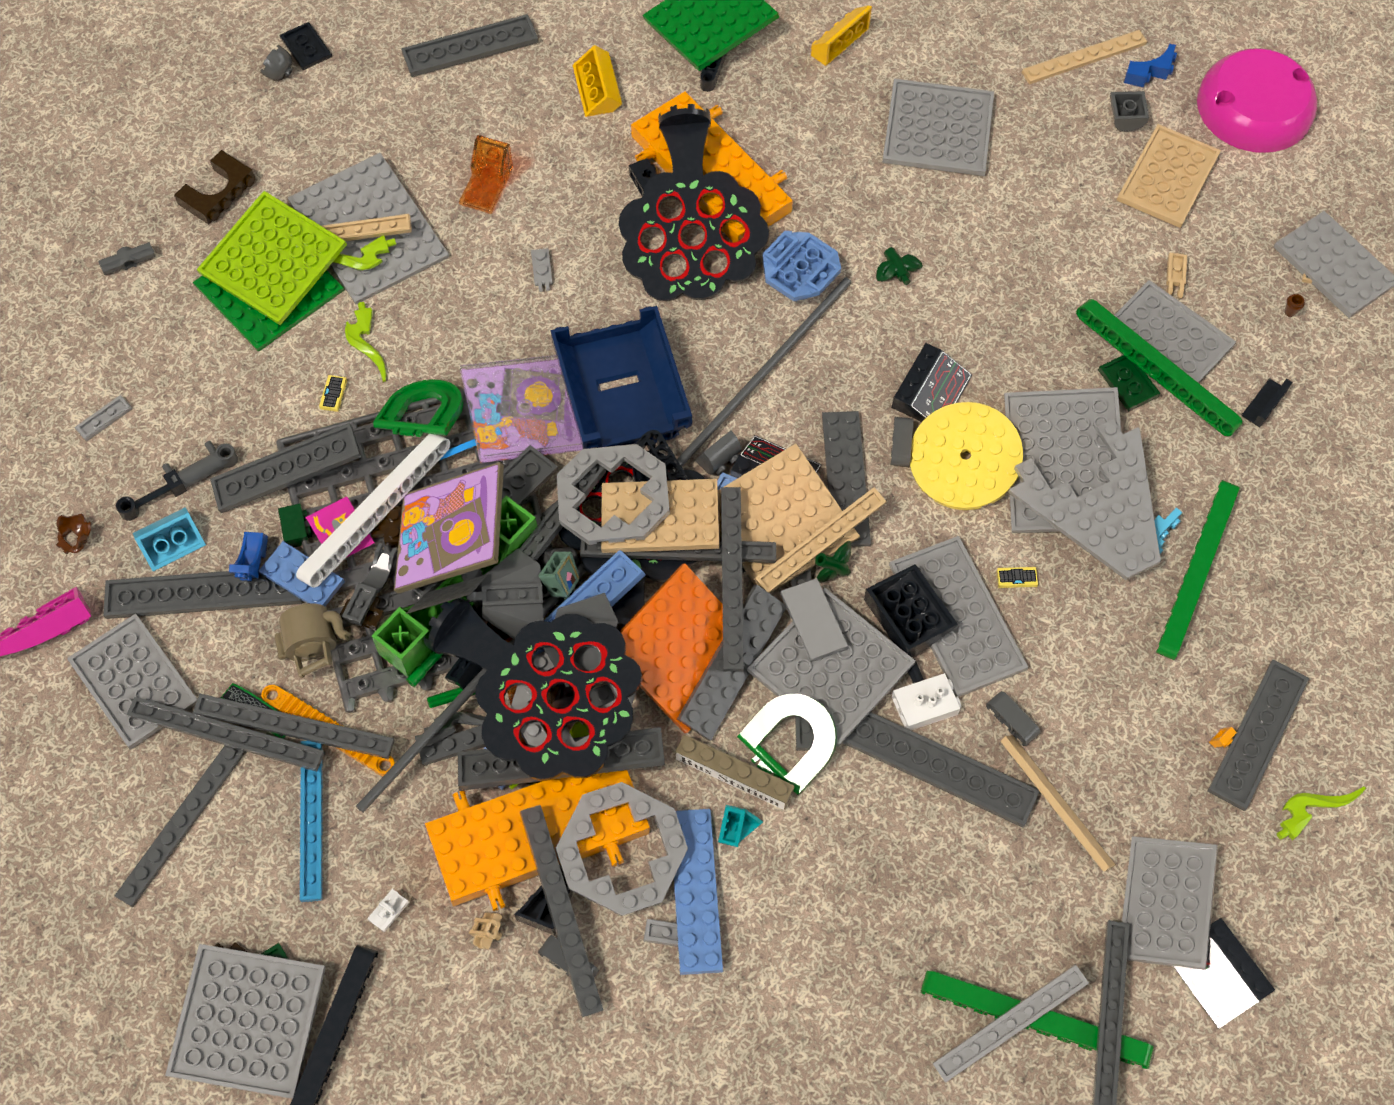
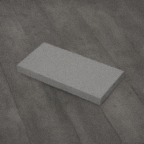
(814, 619)

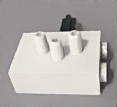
(925, 700)

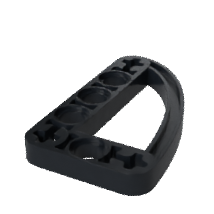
(670, 459)

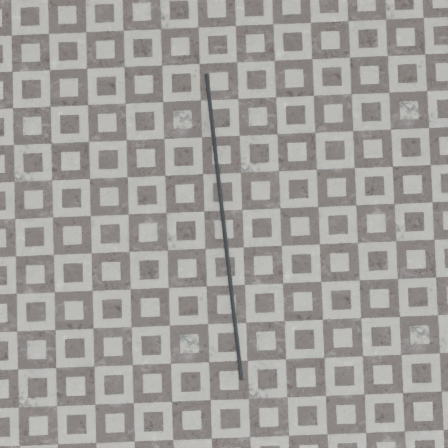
(468, 691)

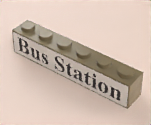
(734, 772)

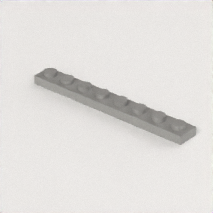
(1010, 1023)

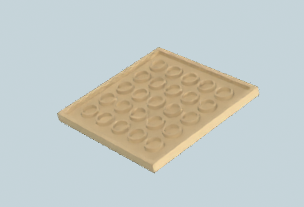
(784, 505)

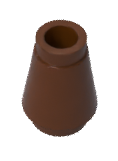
(1294, 304)

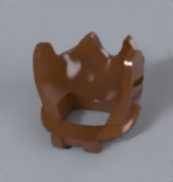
(77, 525)

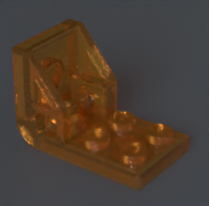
(490, 172)

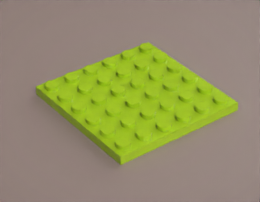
(272, 257)

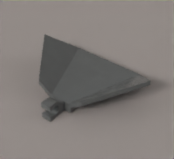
(511, 594)
(596, 610)

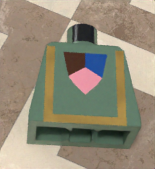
(560, 575)

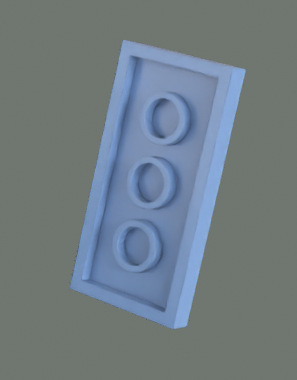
(282, 570)

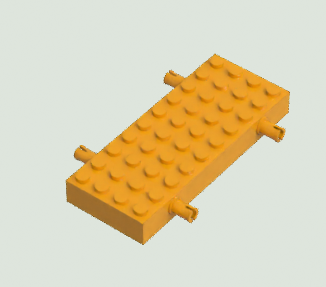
(720, 154)
(488, 847)

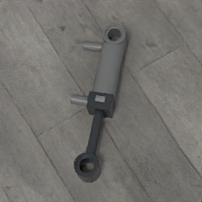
(179, 481)

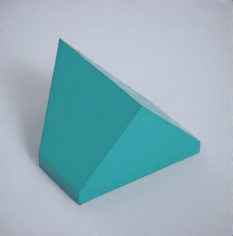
(737, 825)

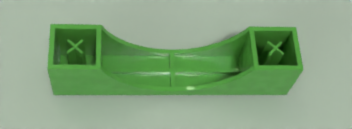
(402, 634)

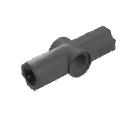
(126, 258)

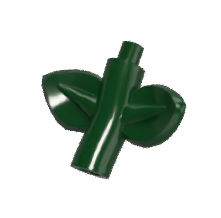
(897, 266)
(834, 564)

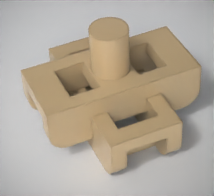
(486, 930)

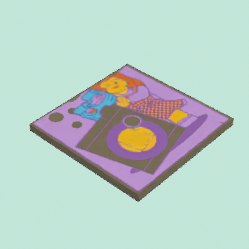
(449, 528)

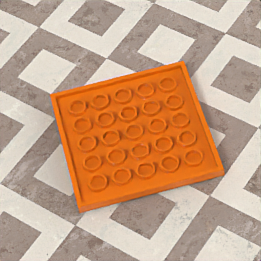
(675, 640)

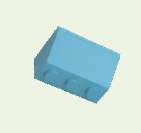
(169, 539)

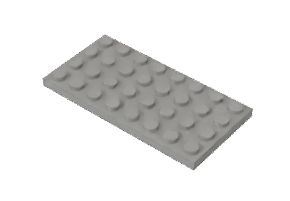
(981, 645)

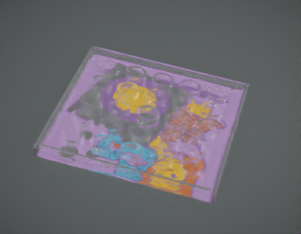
(519, 407)

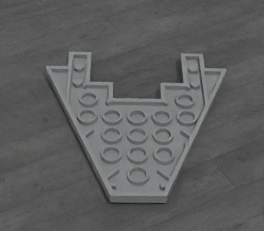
(1109, 521)

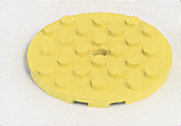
(970, 482)

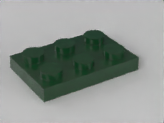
(1132, 382)

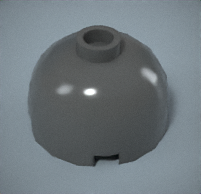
(277, 64)

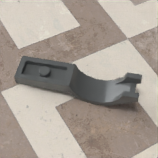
(368, 589)

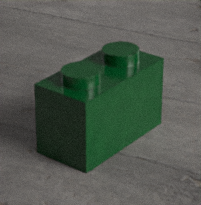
(293, 525)

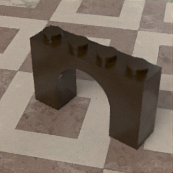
(210, 206)

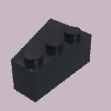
(536, 911)

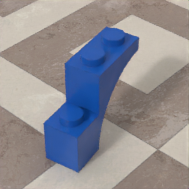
(1140, 72)
(248, 562)

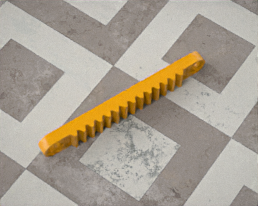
(287, 703)

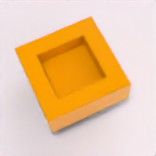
(1223, 737)

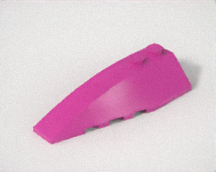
(50, 620)

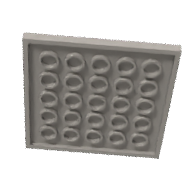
(938, 127)
(845, 681)
(246, 1021)

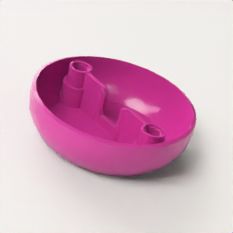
(1257, 100)

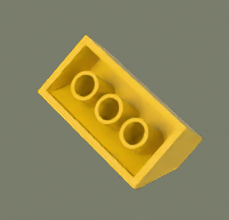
(841, 35)
(597, 82)

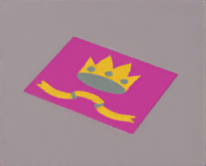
(330, 518)

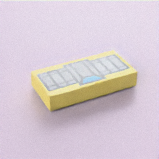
(333, 393)
(1017, 577)

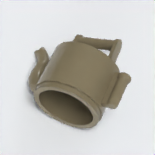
(309, 635)

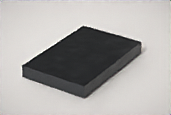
(305, 46)

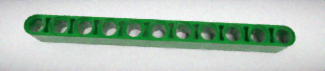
(1159, 367)
(1198, 570)
(1051, 1023)

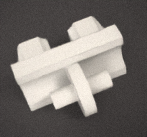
(388, 910)

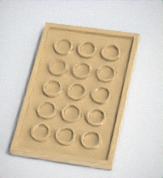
(1168, 175)
(689, 526)

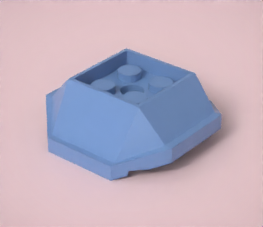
(800, 265)

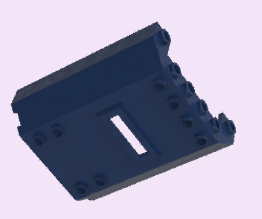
(614, 353)

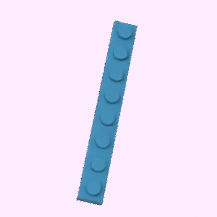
(311, 831)

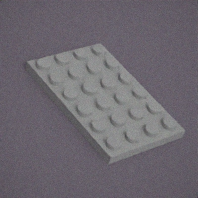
(1336, 264)
(1175, 330)
(127, 666)
(1169, 901)

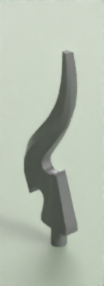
(448, 728)

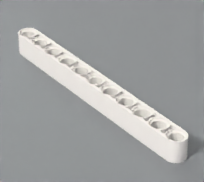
(372, 510)

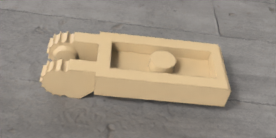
(1176, 273)

